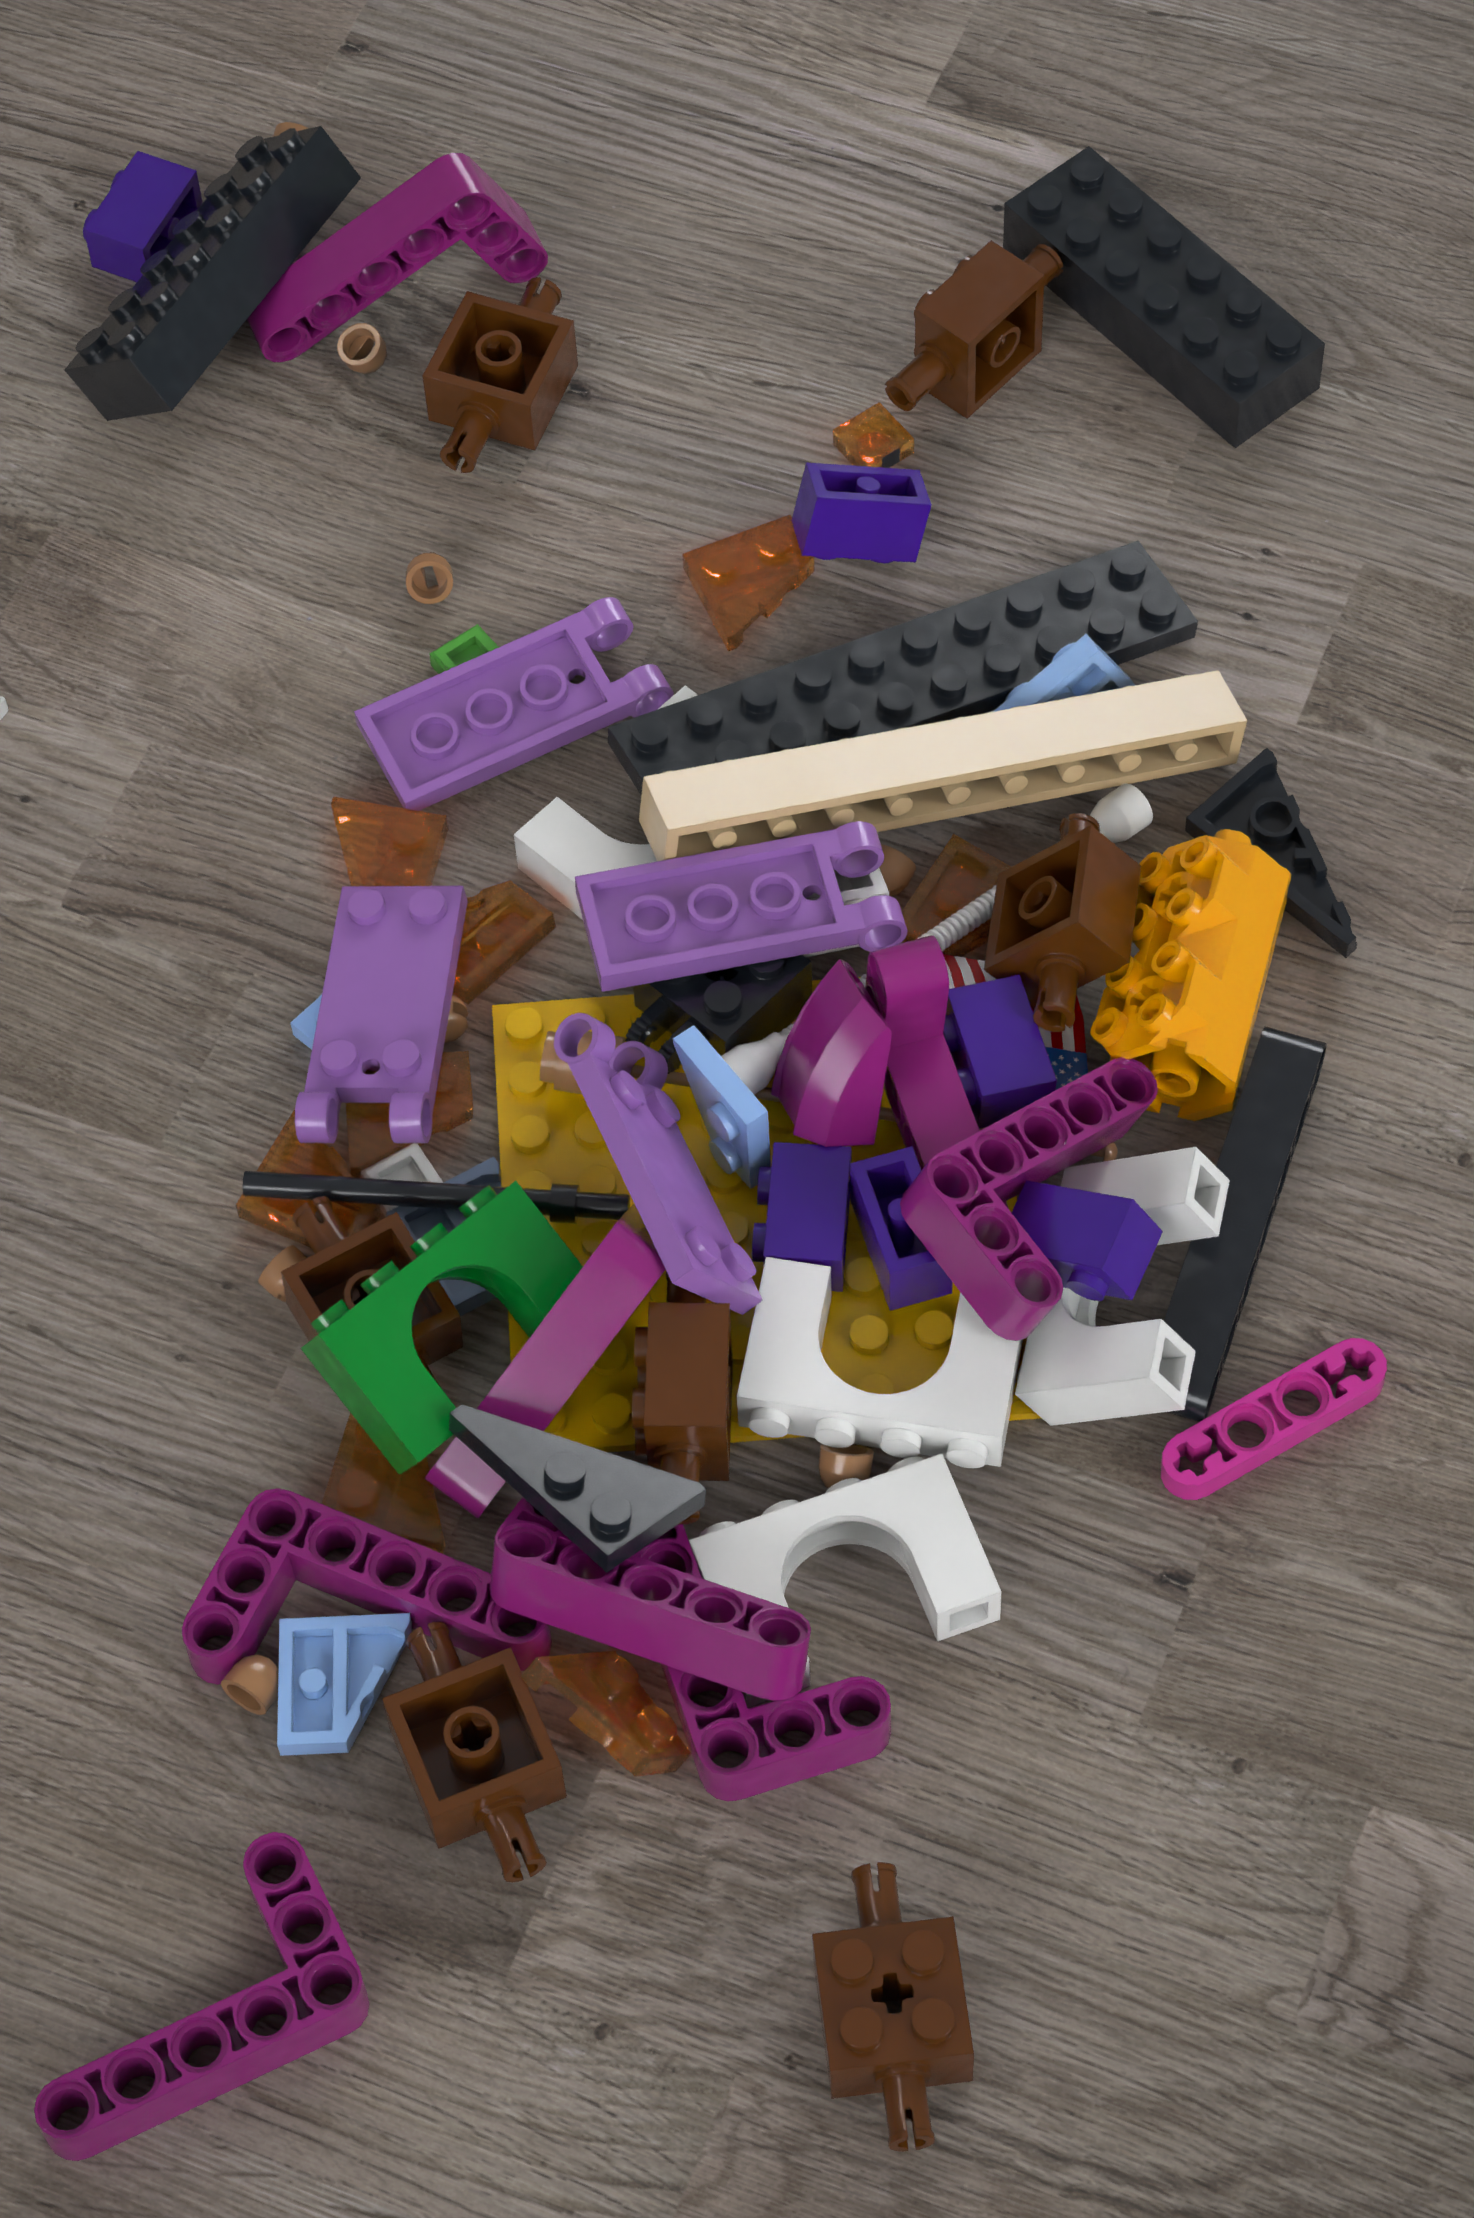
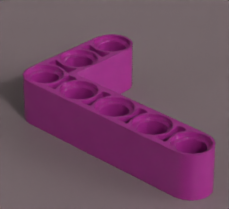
(390, 243)
(921, 1079)
(962, 1192)
(558, 1353)
(356, 1579)
(649, 1610)
(757, 1730)
(222, 2024)

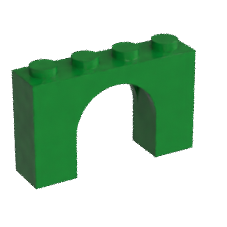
(371, 1350)

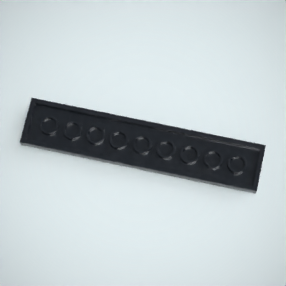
(917, 671)

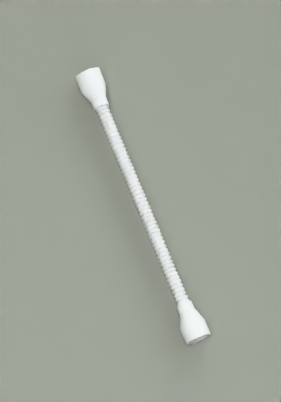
(1119, 816)

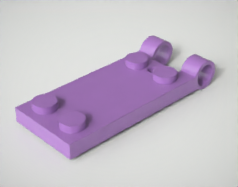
(507, 707)
(735, 907)
(384, 1009)
(657, 1164)

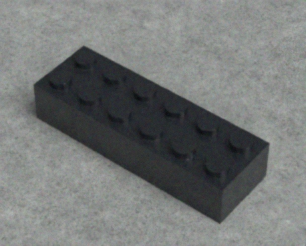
(212, 273)
(1166, 297)

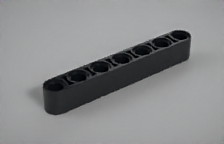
(1256, 1162)

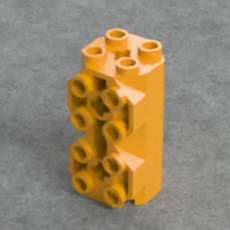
(1200, 969)

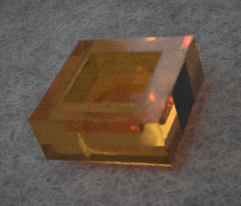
(873, 439)

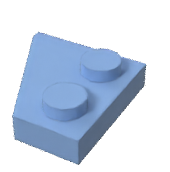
(1074, 671)
(728, 1108)
(333, 1677)

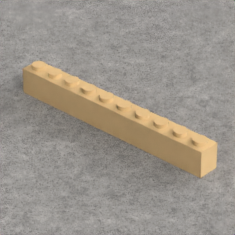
(948, 767)

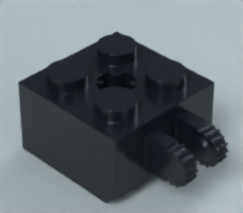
(724, 1005)

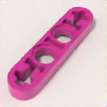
(1268, 1411)

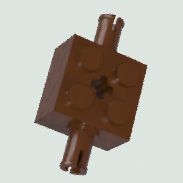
(977, 329)
(500, 372)
(1064, 919)
(347, 1261)
(684, 1387)
(481, 1788)
(883, 2050)

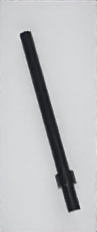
(561, 1203)

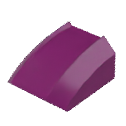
(835, 1063)

